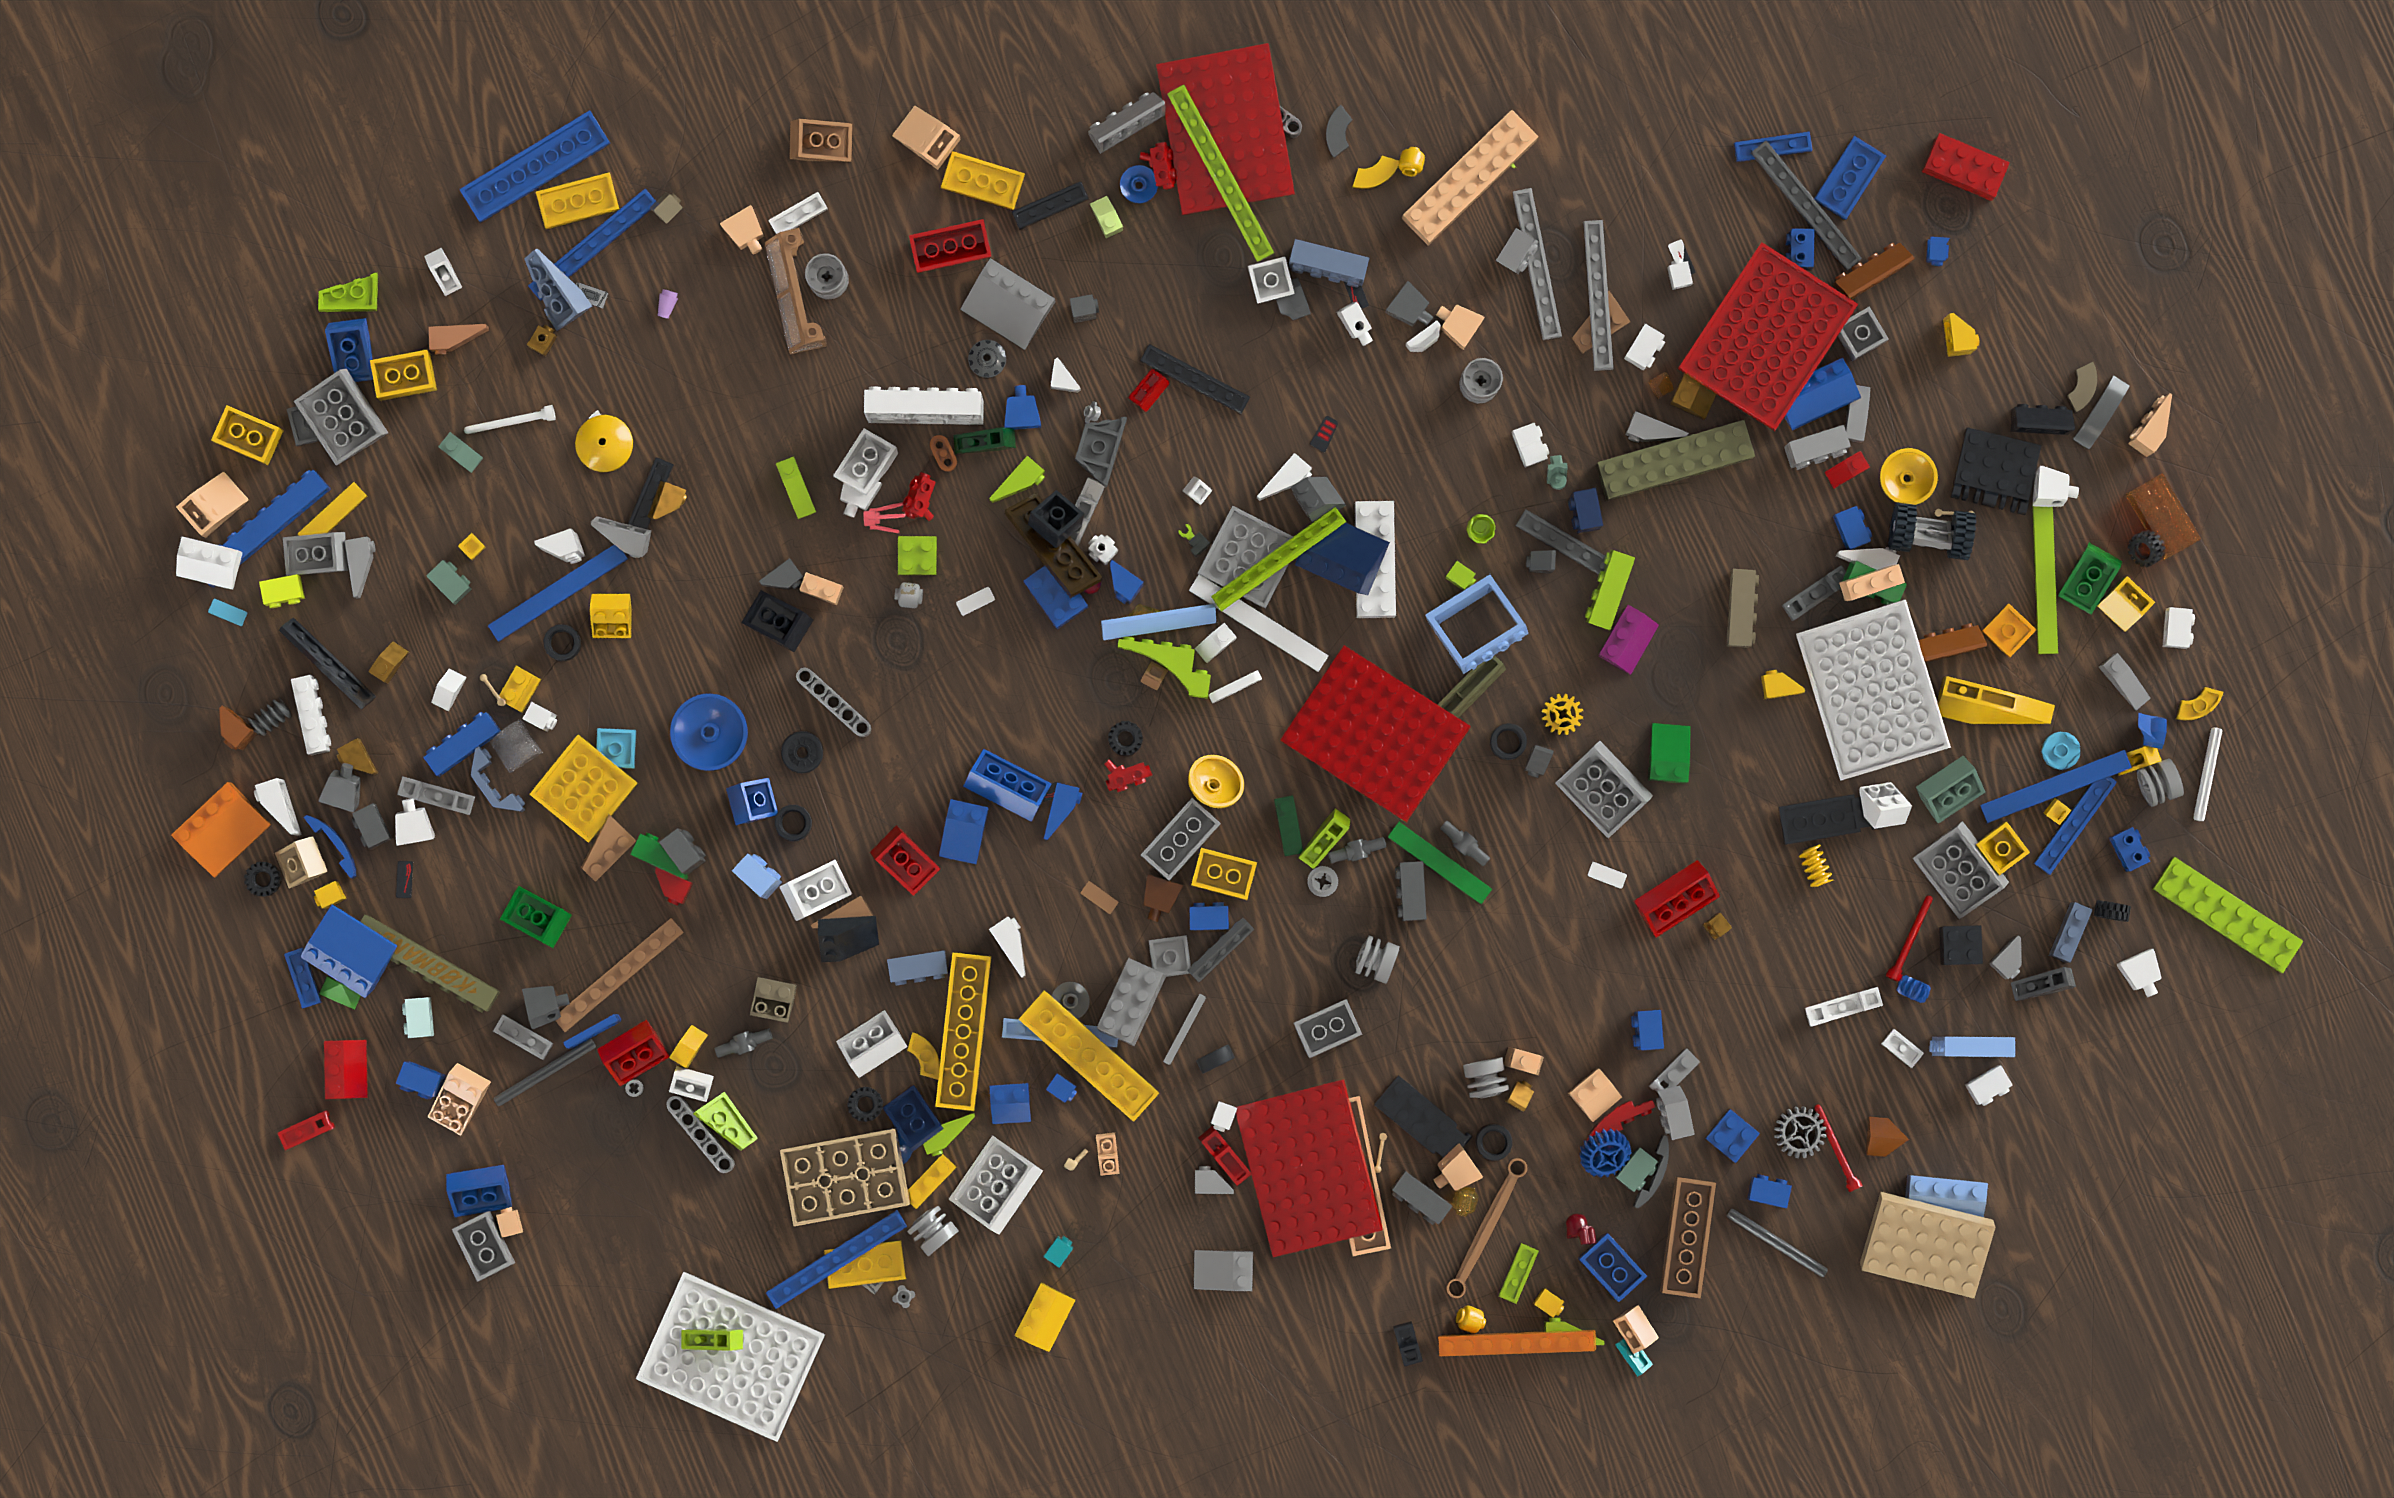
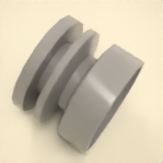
(819, 268)
(1490, 376)
(2163, 780)
(1377, 959)
(1486, 1077)
(932, 1230)

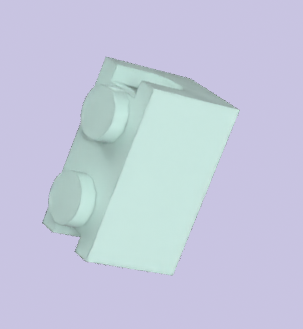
(418, 1017)

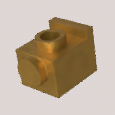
(542, 346)
(1717, 926)

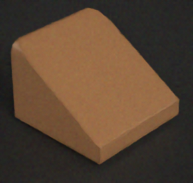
(1154, 675)

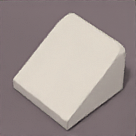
(1197, 490)

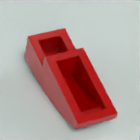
(1224, 1155)

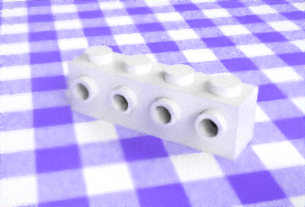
(310, 715)

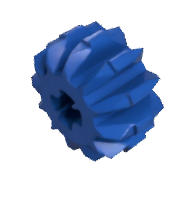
(1913, 989)

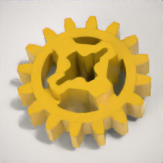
(1554, 709)

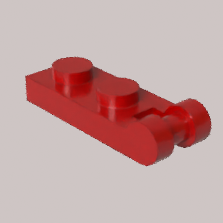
(305, 1130)

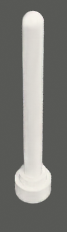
(546, 414)

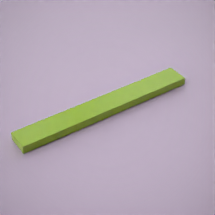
(1278, 559)
(2045, 580)

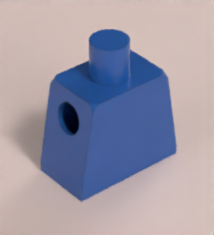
(1021, 410)

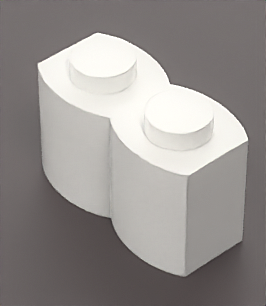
(1530, 445)

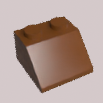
(235, 729)

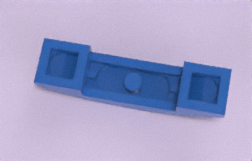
(348, 862)

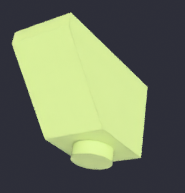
(1106, 217)

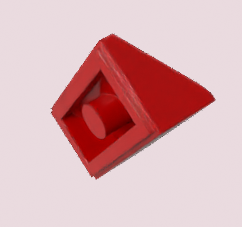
(1149, 390)

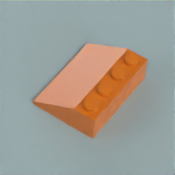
(221, 829)

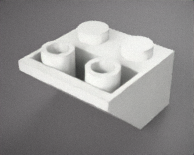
(1884, 805)

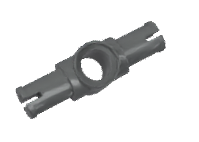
(1465, 843)
(1357, 850)
(743, 1043)

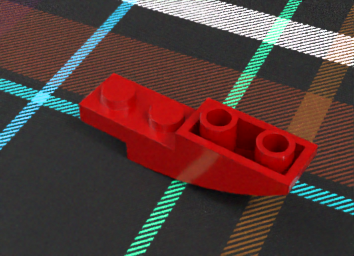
(1624, 1113)

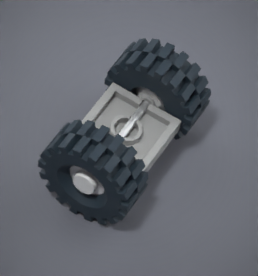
(1954, 535)

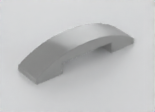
(436, 795)

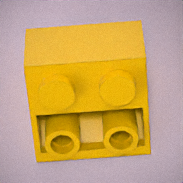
(2125, 603)
(610, 615)

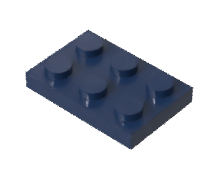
(913, 1118)

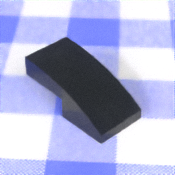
(1407, 1343)

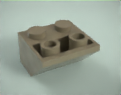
(773, 999)

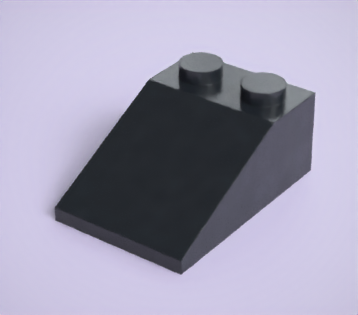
(777, 621)
(846, 937)

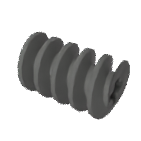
(270, 717)

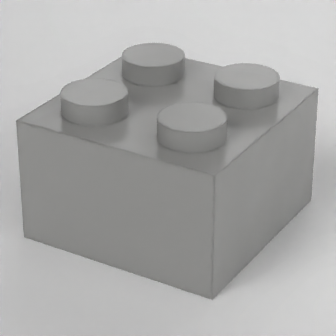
(1862, 334)
(1675, 1113)

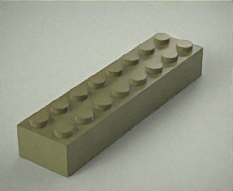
(1675, 460)

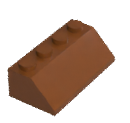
(1874, 271)
(1952, 642)

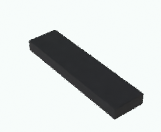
(1050, 205)
(659, 472)

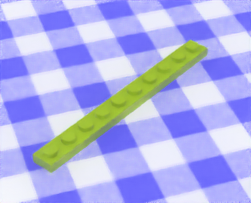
(1220, 173)

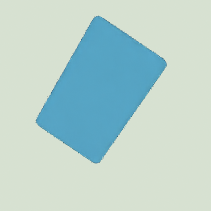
(227, 612)

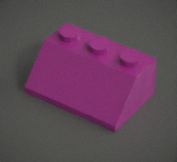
(1628, 639)

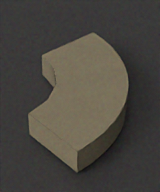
(2084, 388)

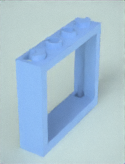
(1460, 602)
(1973, 1046)

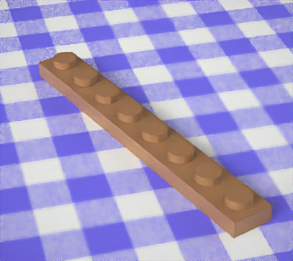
(619, 974)

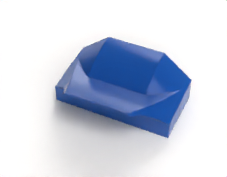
(2153, 730)

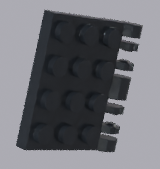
(1996, 467)

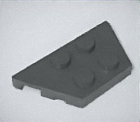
(1099, 448)

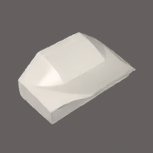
(1425, 338)

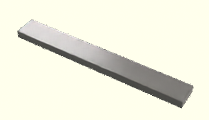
(1538, 266)
(1598, 295)

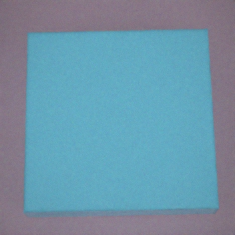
(617, 746)

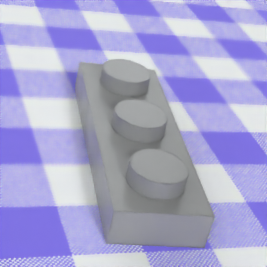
(523, 1037)

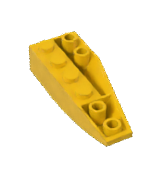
(1988, 705)

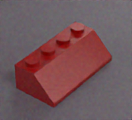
(950, 246)
(1677, 898)

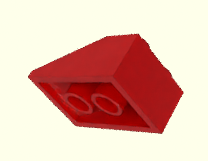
(904, 860)

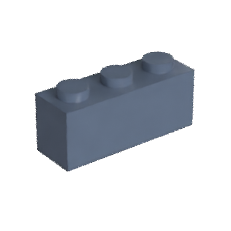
(2070, 932)
(917, 967)

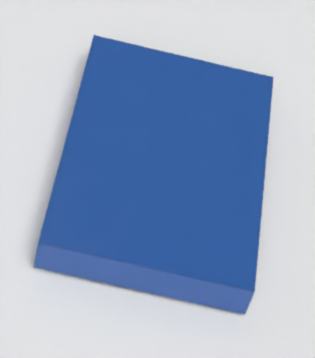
(592, 1031)

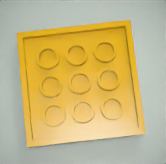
(583, 788)

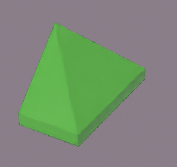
(340, 993)

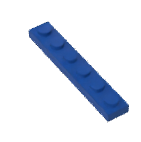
(2074, 824)

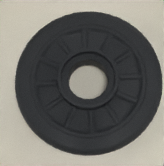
(790, 748)

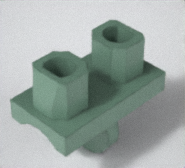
(1557, 472)

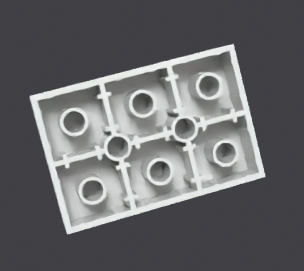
(923, 407)

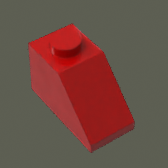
(1847, 469)
(673, 886)

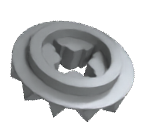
(1331, 877)

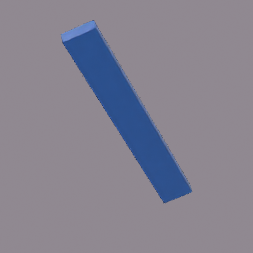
(602, 236)
(557, 592)
(2055, 786)
(836, 1259)

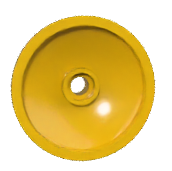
(608, 456)
(1920, 470)
(1219, 773)

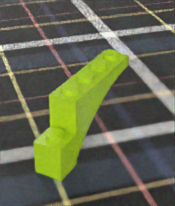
(1176, 659)

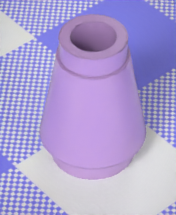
(666, 303)

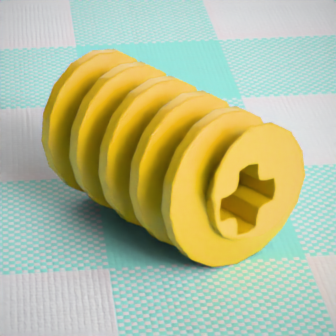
(1815, 866)

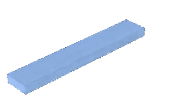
(1158, 621)
(1016, 1029)

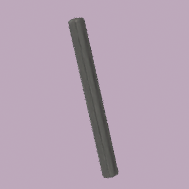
(544, 1072)
(1777, 1242)

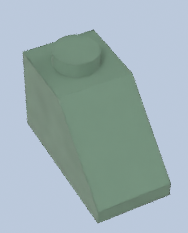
(460, 452)

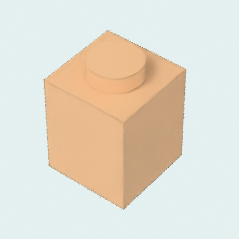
(509, 1222)

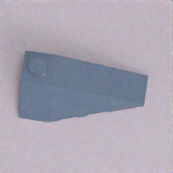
(560, 295)

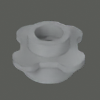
(1092, 412)
(903, 1291)

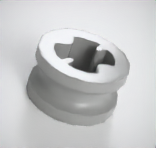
(640, 1088)

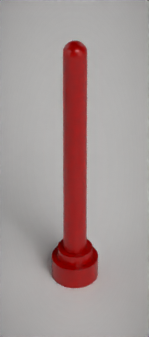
(1895, 971)
(1852, 1182)

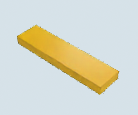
(335, 511)

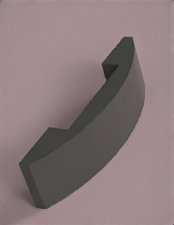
(2101, 413)
(1814, 594)
(1663, 1150)

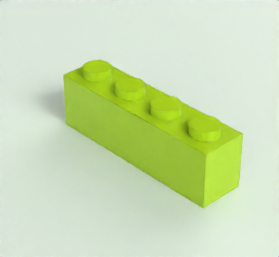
(1610, 589)

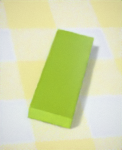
(1518, 1273)

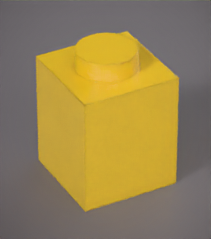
(329, 895)
(1549, 1303)

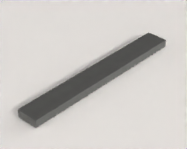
(1806, 205)

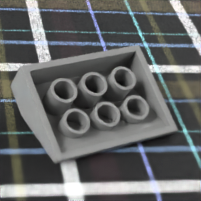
(1127, 122)
(1007, 304)
(341, 416)
(1604, 789)
(1960, 870)

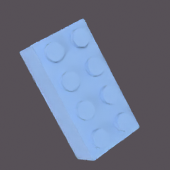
(757, 876)

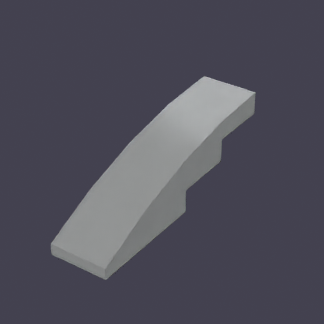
(1087, 503)

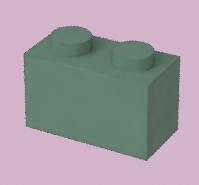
(449, 581)
(1637, 1170)

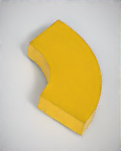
(1377, 174)
(2199, 706)
(926, 1055)

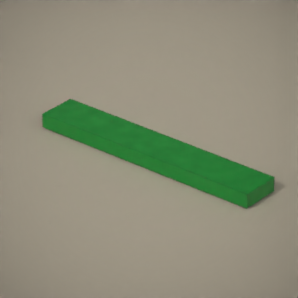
(1439, 863)

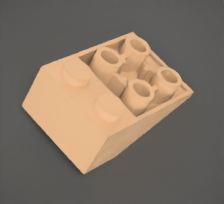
(927, 137)
(2153, 428)
(212, 504)
(458, 1099)

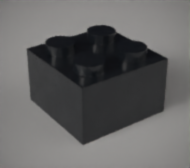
(1056, 518)
(1961, 945)

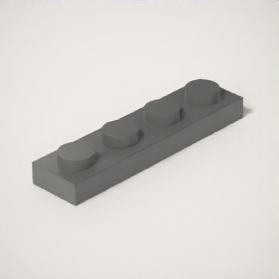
(1220, 950)

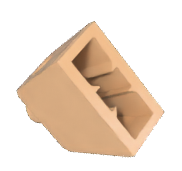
(744, 229)
(1459, 324)
(1523, 1061)
(1457, 1169)

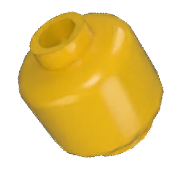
(1411, 161)
(1470, 1319)

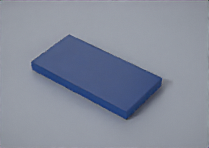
(1849, 178)

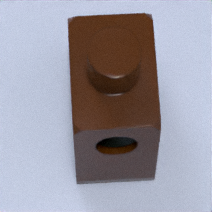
(1160, 896)

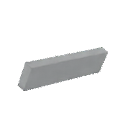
(1184, 1029)

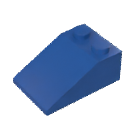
(350, 348)
(963, 831)

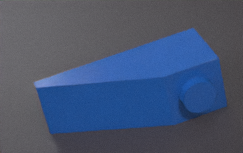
(1062, 805)

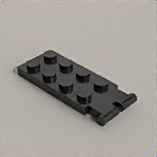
(1822, 819)
(1420, 1118)

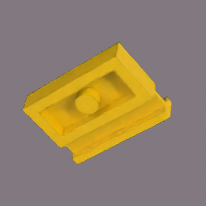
(519, 688)

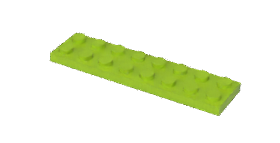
(2228, 915)

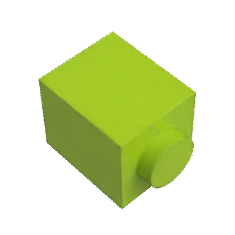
(1461, 576)

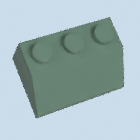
(1950, 789)

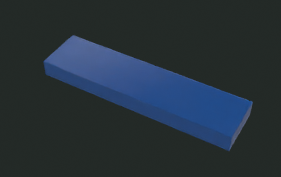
(1782, 145)

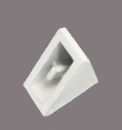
(1062, 379)
(448, 689)

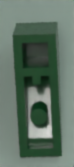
(985, 441)
(1288, 825)

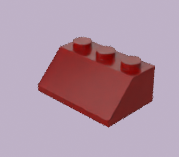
(633, 1053)
(345, 1069)

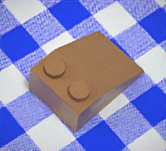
(820, 141)

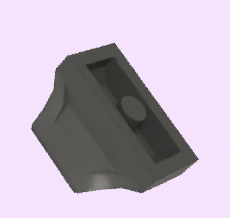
(1296, 304)

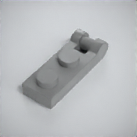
(1676, 1071)

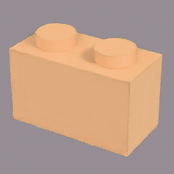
(821, 588)
(1635, 1329)

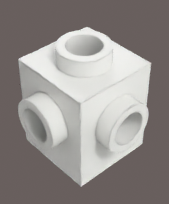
(1105, 555)

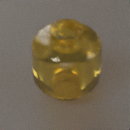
(1465, 1201)

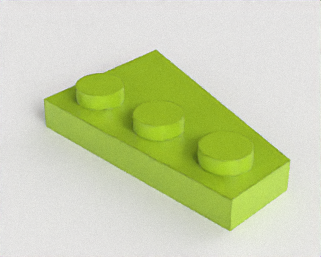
(350, 297)
(727, 1121)

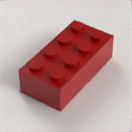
(1965, 167)

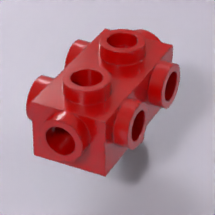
(1162, 164)
(918, 498)
(1122, 777)

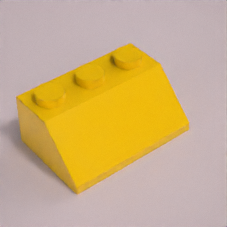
(1044, 1317)

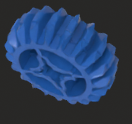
(1605, 1153)

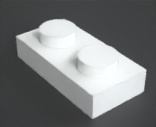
(1902, 1048)

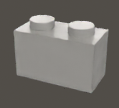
(1517, 251)

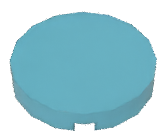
(2061, 750)

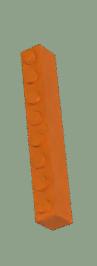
(1517, 1343)

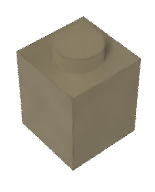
(666, 207)

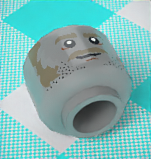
(909, 595)

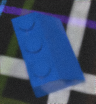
(478, 1190)

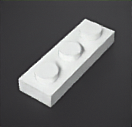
(798, 213)

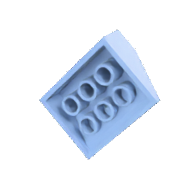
(1948, 1193)

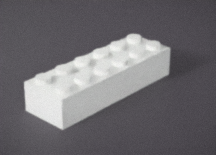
(1378, 519)

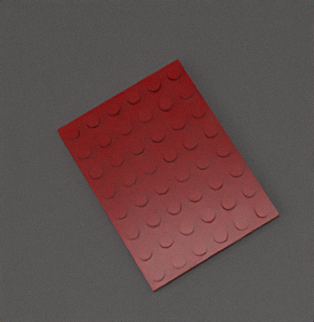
(1243, 114)
(1768, 336)
(1375, 733)
(1308, 1168)

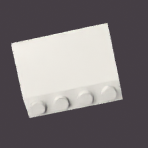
(995, 1185)

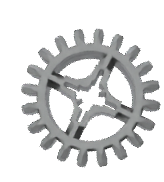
(1795, 1124)

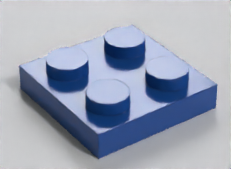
(1732, 1135)

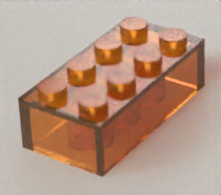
(2163, 513)

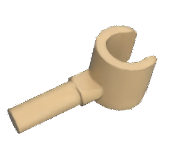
(1071, 1164)

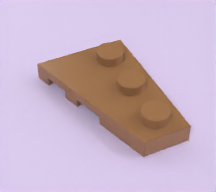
(1617, 321)
(607, 849)

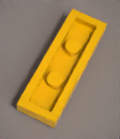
(930, 1180)

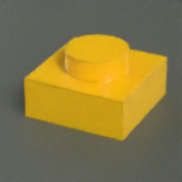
(471, 546)
(2057, 811)

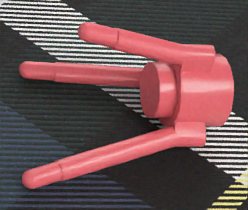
(873, 517)

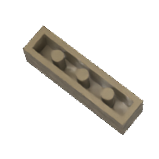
(1741, 608)

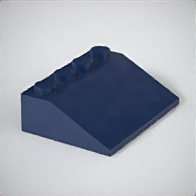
(1346, 558)

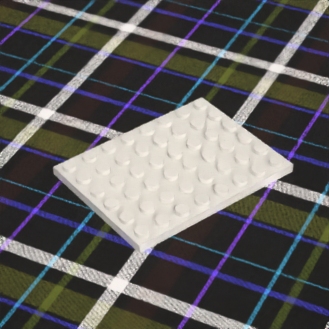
(1873, 690)
(745, 1385)

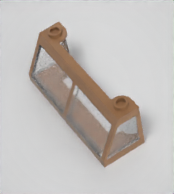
(799, 334)

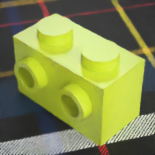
(282, 590)

